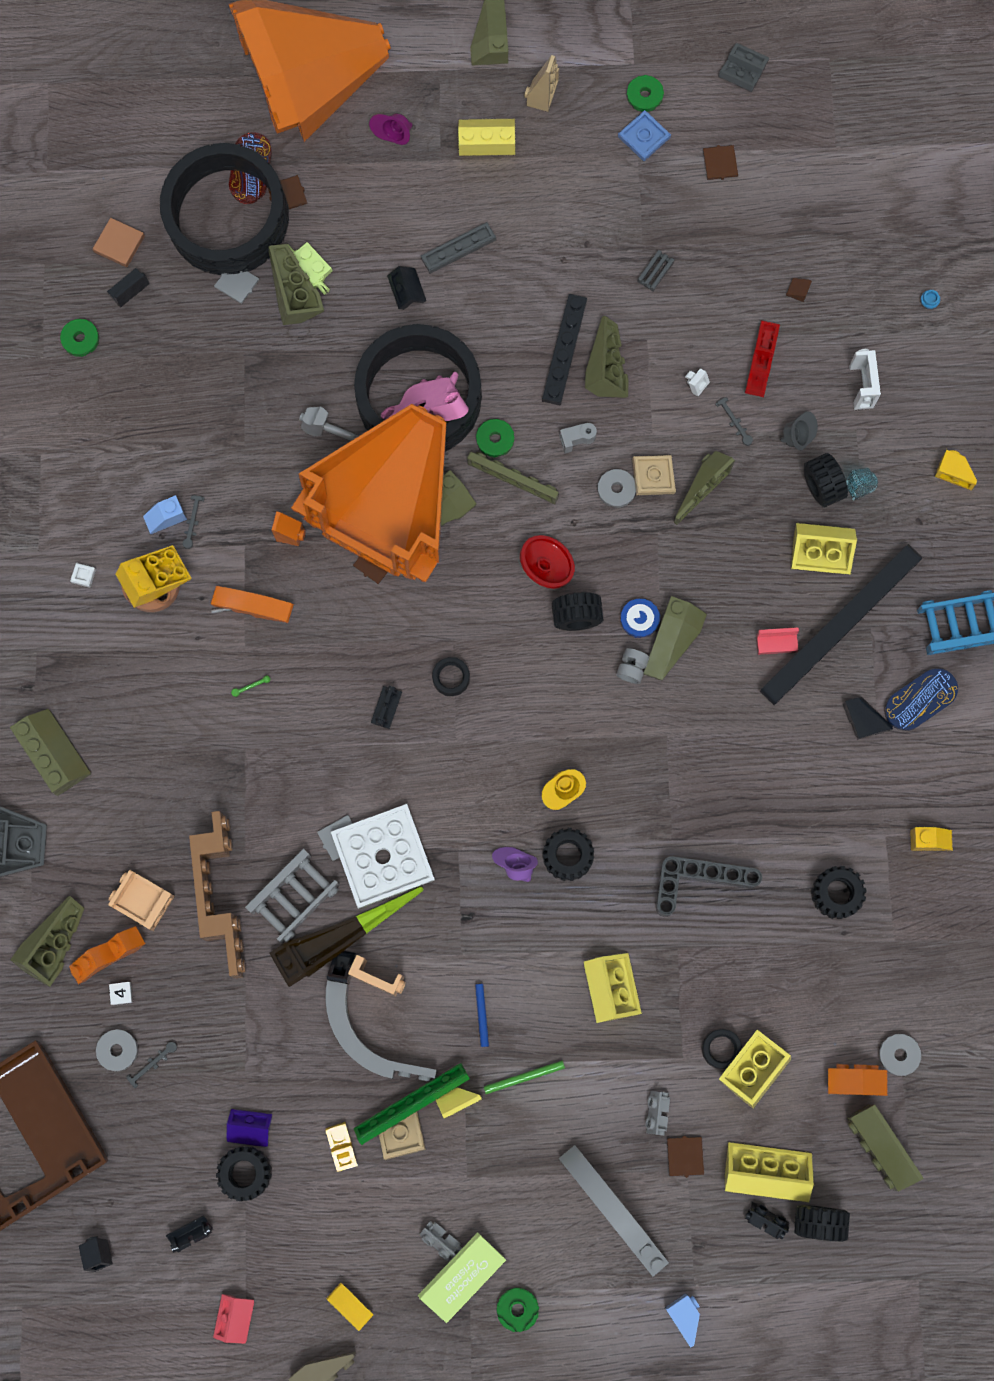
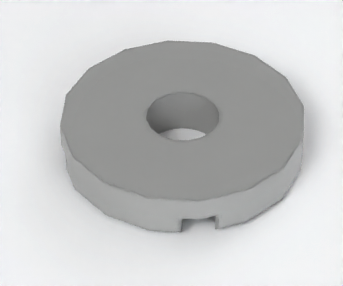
(619, 477)
(105, 1046)
(912, 1054)

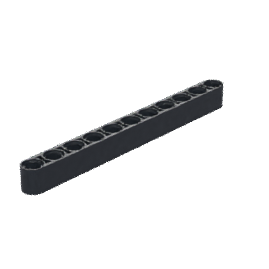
(841, 624)

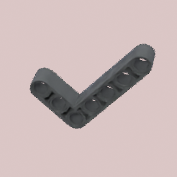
(701, 866)

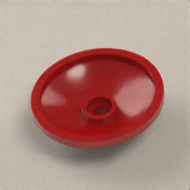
(547, 561)

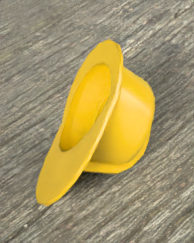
(563, 789)

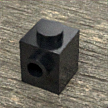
(95, 1254)

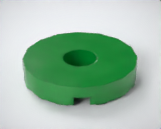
(649, 84)
(77, 327)
(492, 427)
(504, 1309)

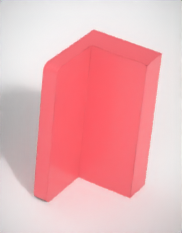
(777, 641)
(233, 1319)

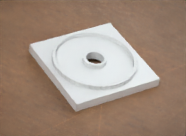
(387, 831)

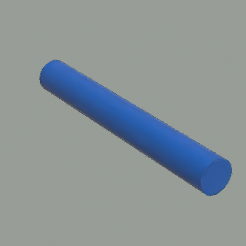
(482, 1015)

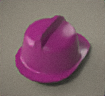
(391, 128)

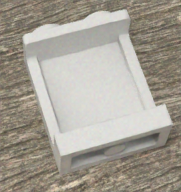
(870, 393)

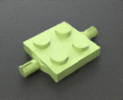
(313, 265)

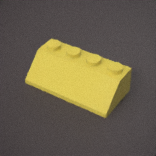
(769, 1172)

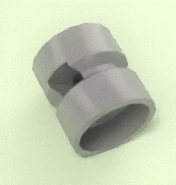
(630, 672)

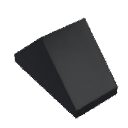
(340, 967)

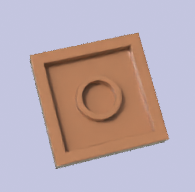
(118, 242)

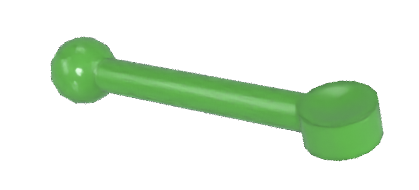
(236, 692)

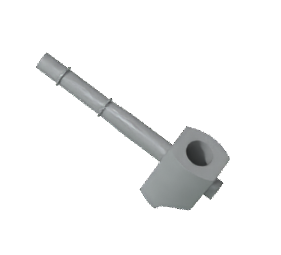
(315, 422)

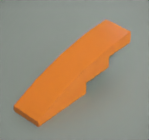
(252, 604)

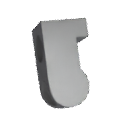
(577, 435)

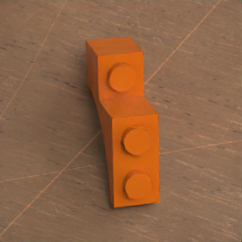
(103, 955)

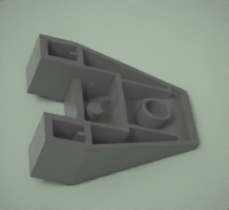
(20, 843)

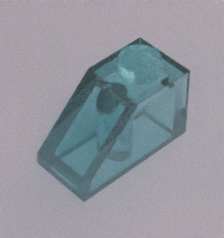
(861, 483)

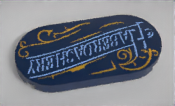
(921, 699)

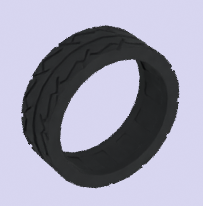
(202, 163)
(420, 338)

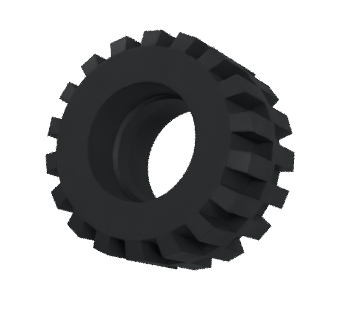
(825, 480)
(577, 611)
(573, 837)
(855, 887)
(225, 1173)
(822, 1223)

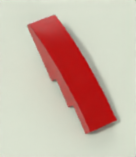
(762, 358)

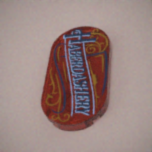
(242, 185)

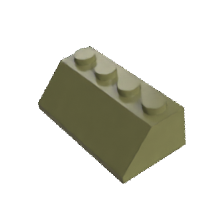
(50, 751)
(884, 1148)

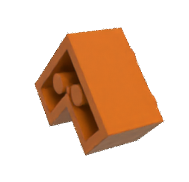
(857, 1081)

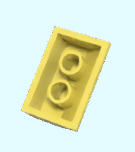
(486, 137)
(823, 548)
(612, 987)
(755, 1068)

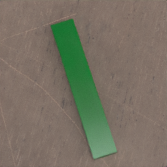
(411, 1103)

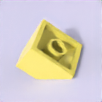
(456, 1100)

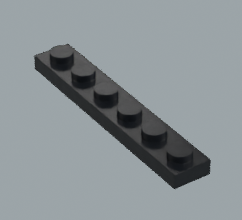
(564, 349)

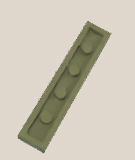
(513, 477)

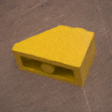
(956, 470)
(931, 839)

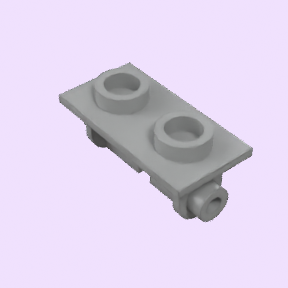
(657, 1103)
(434, 1238)

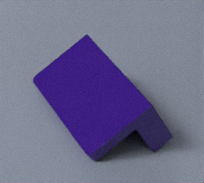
(248, 1127)

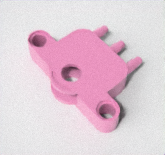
(436, 396)

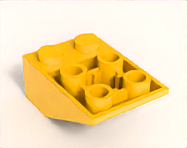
(152, 575)

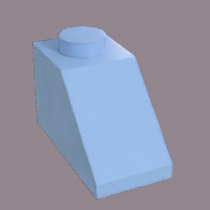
(164, 515)
(685, 1316)

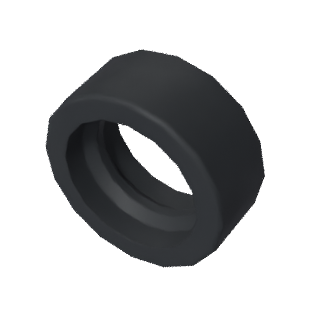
(453, 661)
(706, 1047)

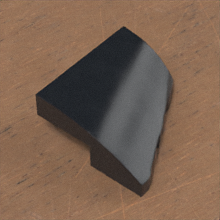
(865, 718)

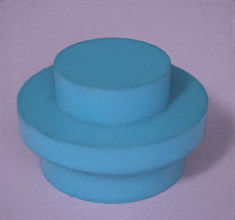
(930, 299)

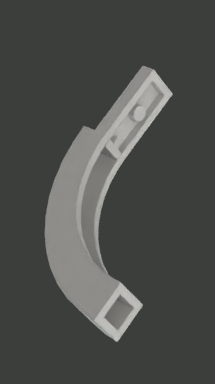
(342, 1028)
(614, 1210)

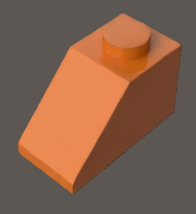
(288, 529)

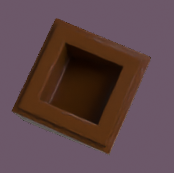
(798, 289)

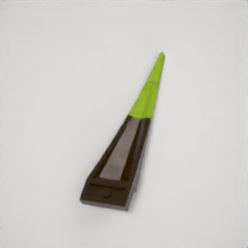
(313, 951)

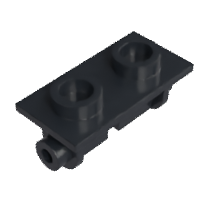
(386, 707)
(776, 1224)
(193, 1231)

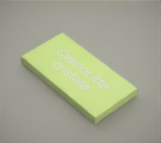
(461, 1277)

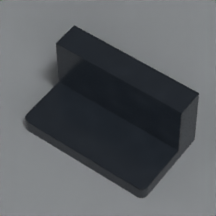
(406, 286)
(128, 287)

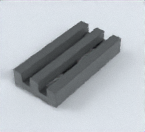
(664, 258)

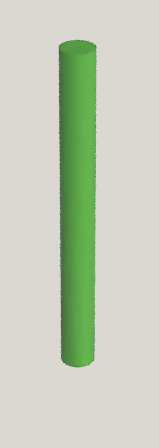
(524, 1077)

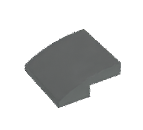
(744, 67)

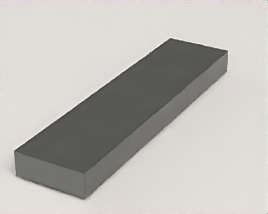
(458, 247)

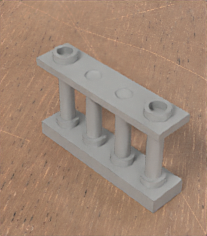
(273, 891)

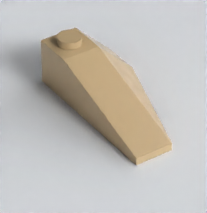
(543, 86)

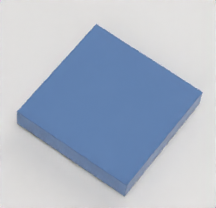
(644, 135)

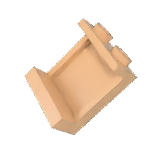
(140, 900)
(356, 971)

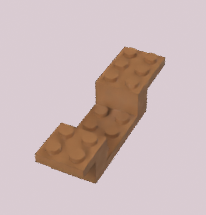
(212, 926)

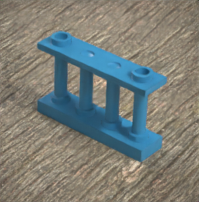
(957, 641)

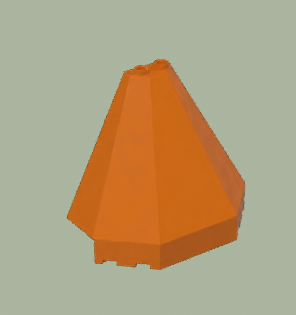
(307, 59)
(383, 493)

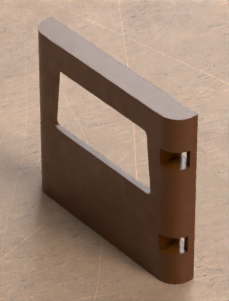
(50, 1127)

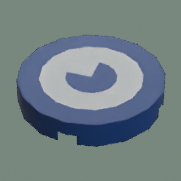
(640, 618)

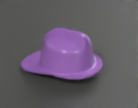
(515, 862)

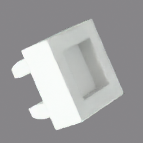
(697, 381)

